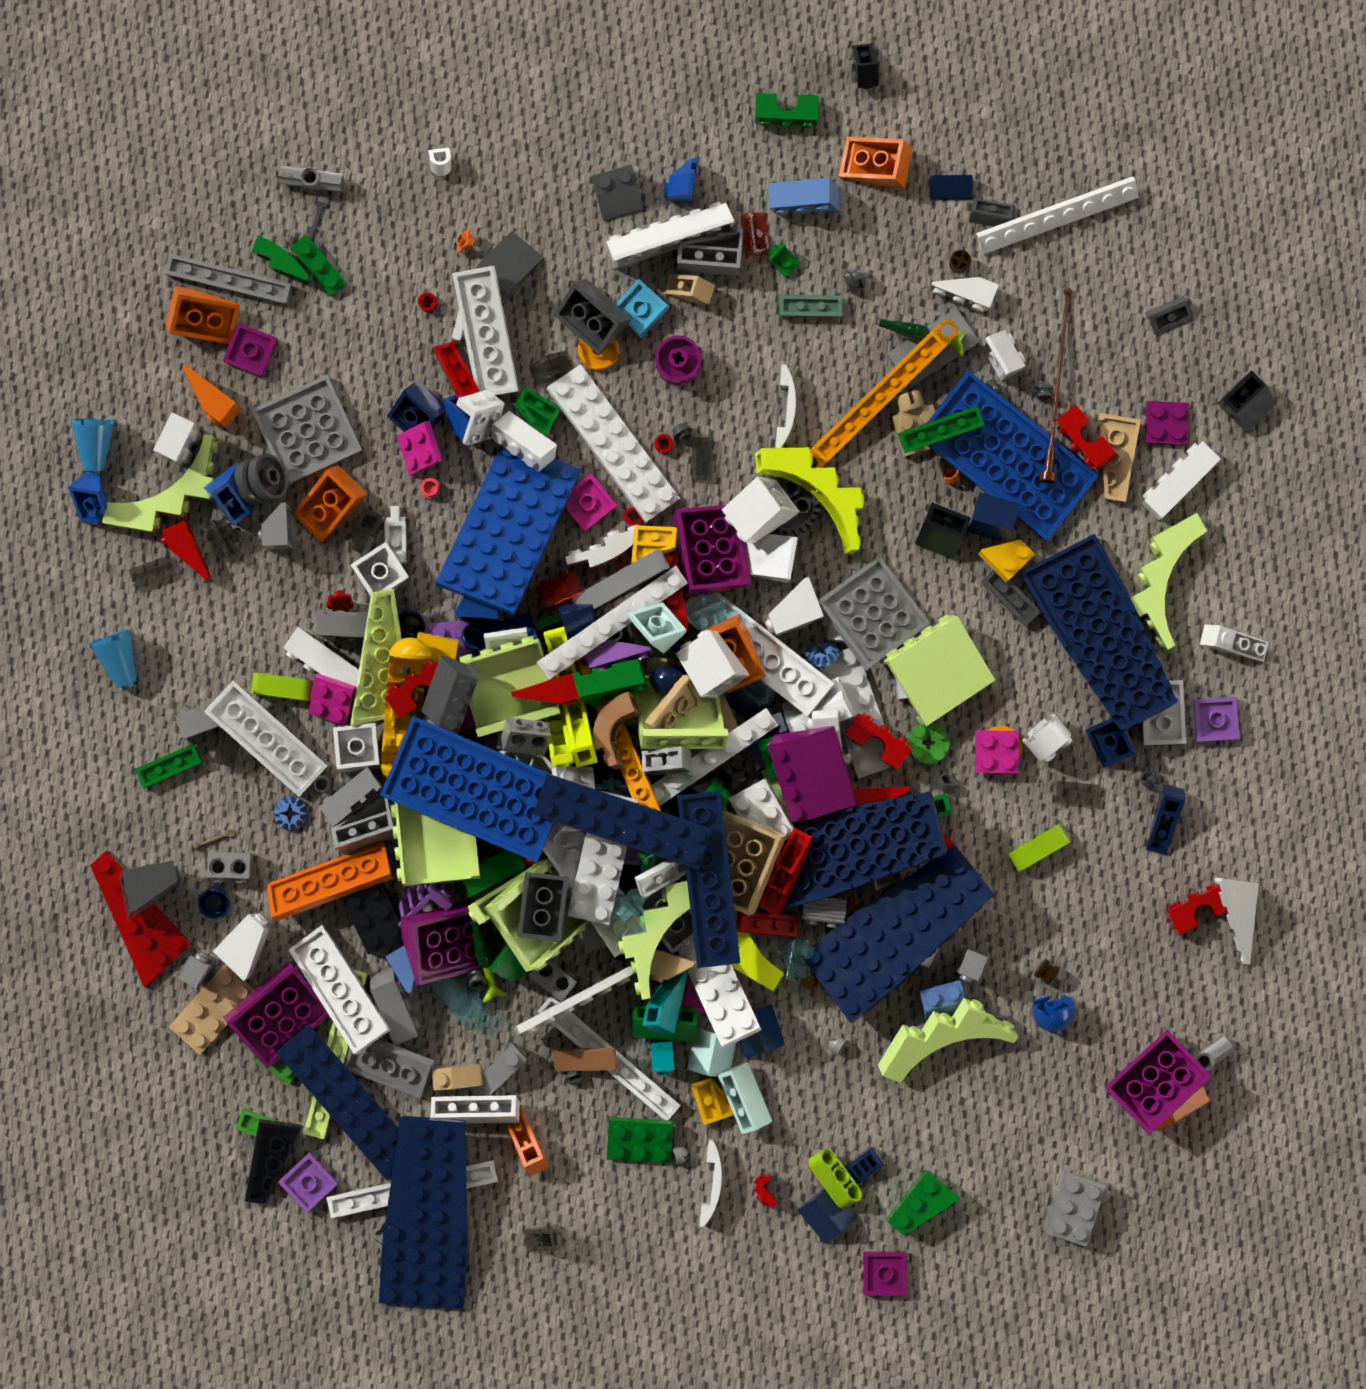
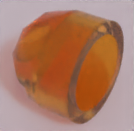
(809, 982)

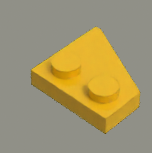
(652, 538)
(1007, 558)
(710, 1101)

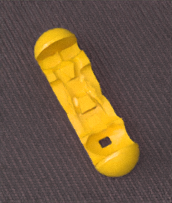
(407, 653)

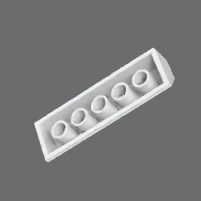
(666, 236)

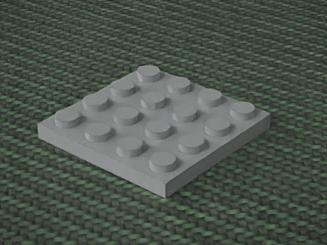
(307, 429)
(872, 613)

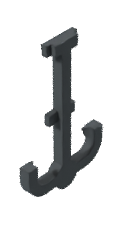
(313, 229)

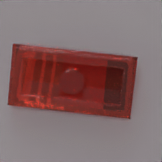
(755, 234)

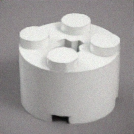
(1047, 738)

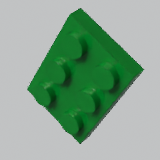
(639, 1140)

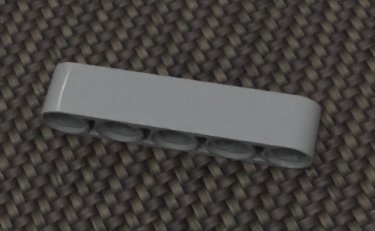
(624, 581)

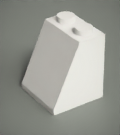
(759, 509)
(771, 557)
(795, 610)
(711, 664)
(244, 945)

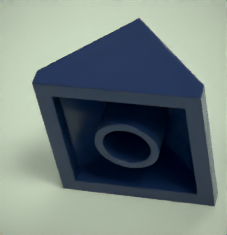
(994, 518)
(576, 617)
(1110, 742)
(766, 1039)
(825, 1216)

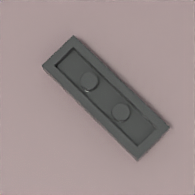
(1011, 598)

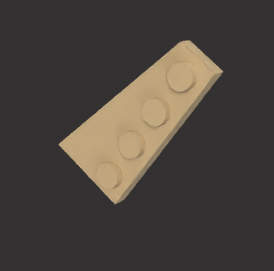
(1122, 436)

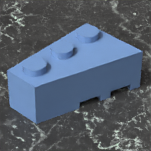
(804, 196)

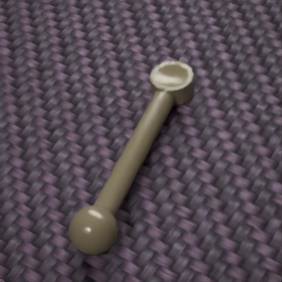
(230, 833)

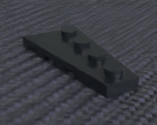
(270, 1152)

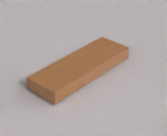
(585, 1059)

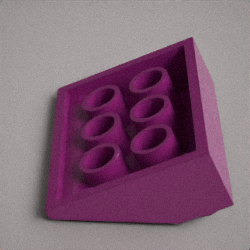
(709, 551)
(811, 773)
(441, 943)
(276, 1013)
(1158, 1082)

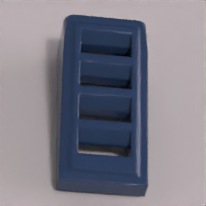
(862, 1157)

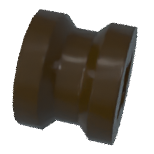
(961, 257)
(1046, 971)

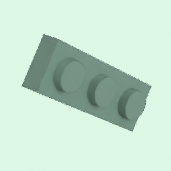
(810, 306)

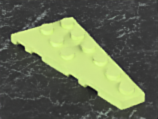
(380, 635)

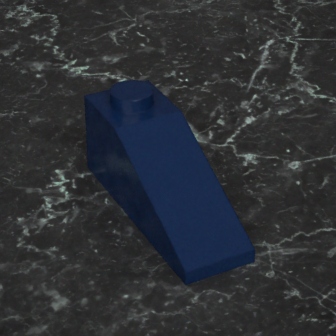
(1165, 818)

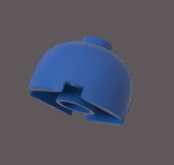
(1053, 1014)

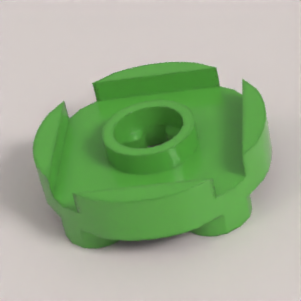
(936, 751)

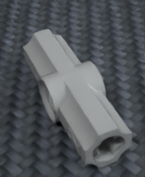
(324, 180)
(1215, 1052)

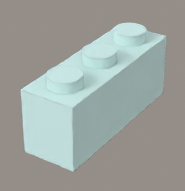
(745, 1098)

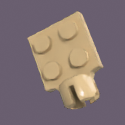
(911, 414)

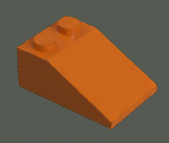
(876, 161)
(201, 315)
(217, 405)
(329, 503)
(740, 642)

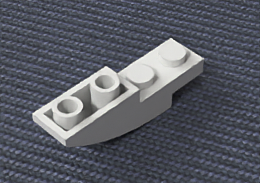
(616, 546)

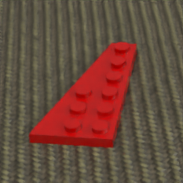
(150, 936)

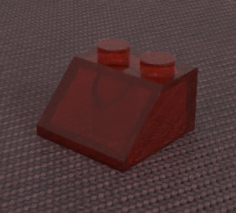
(560, 589)

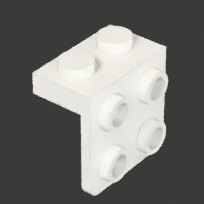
(483, 410)

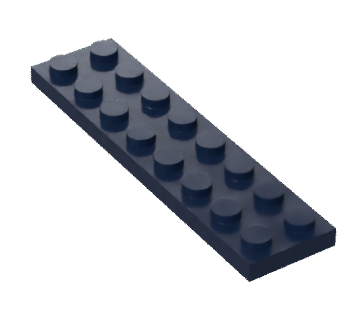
(622, 821)
(711, 885)
(342, 1097)

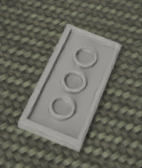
(946, 355)
(392, 1067)

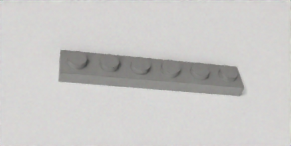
(228, 279)

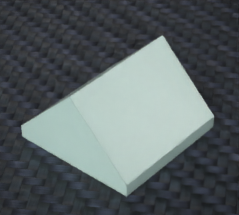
(658, 625)
(708, 1055)

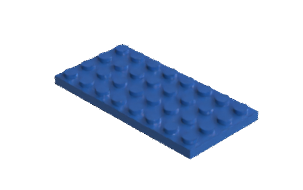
(1009, 455)
(507, 531)
(469, 788)

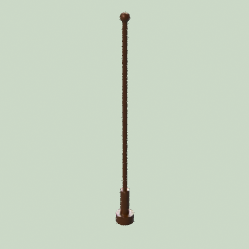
(1048, 476)

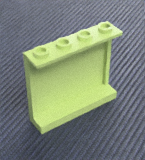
(939, 669)
(502, 673)
(698, 730)
(432, 850)
(506, 914)

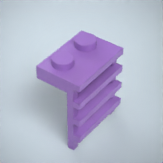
(436, 891)

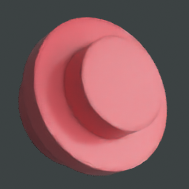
(430, 488)

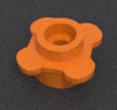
(465, 241)

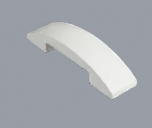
(786, 382)
(708, 1208)

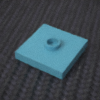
(642, 306)

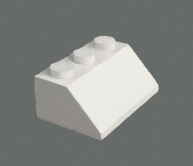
(834, 699)

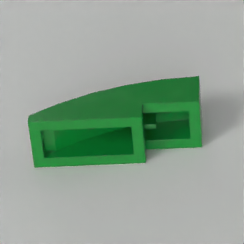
(279, 259)

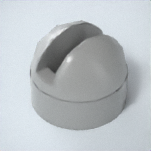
(836, 1044)
(680, 1155)

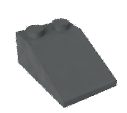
(513, 264)

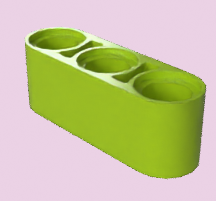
(281, 686)
(1040, 847)
(835, 1178)

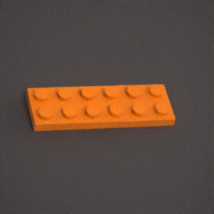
(329, 881)

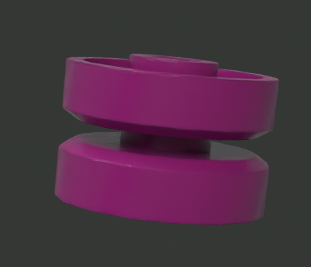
(681, 348)

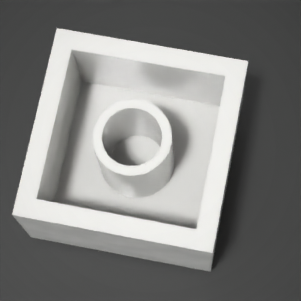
(178, 439)

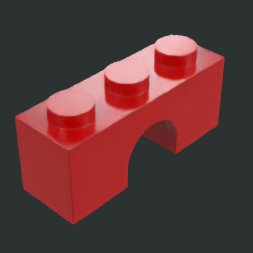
(1096, 453)
(401, 697)
(894, 749)
(1182, 914)

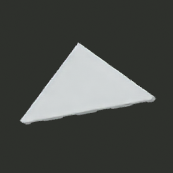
(1241, 903)

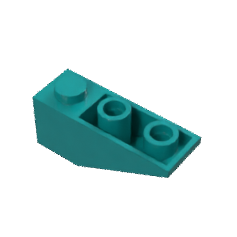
(664, 1006)
(662, 1057)

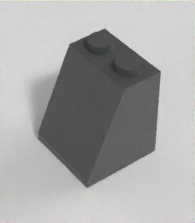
(147, 885)

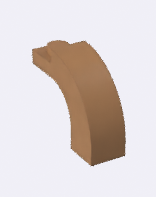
(608, 723)

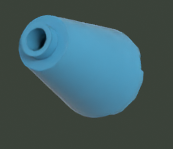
(93, 442)
(117, 657)

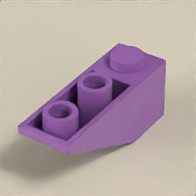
(615, 652)

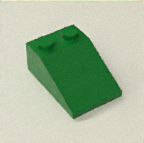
(508, 965)

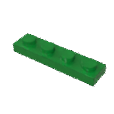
(941, 429)

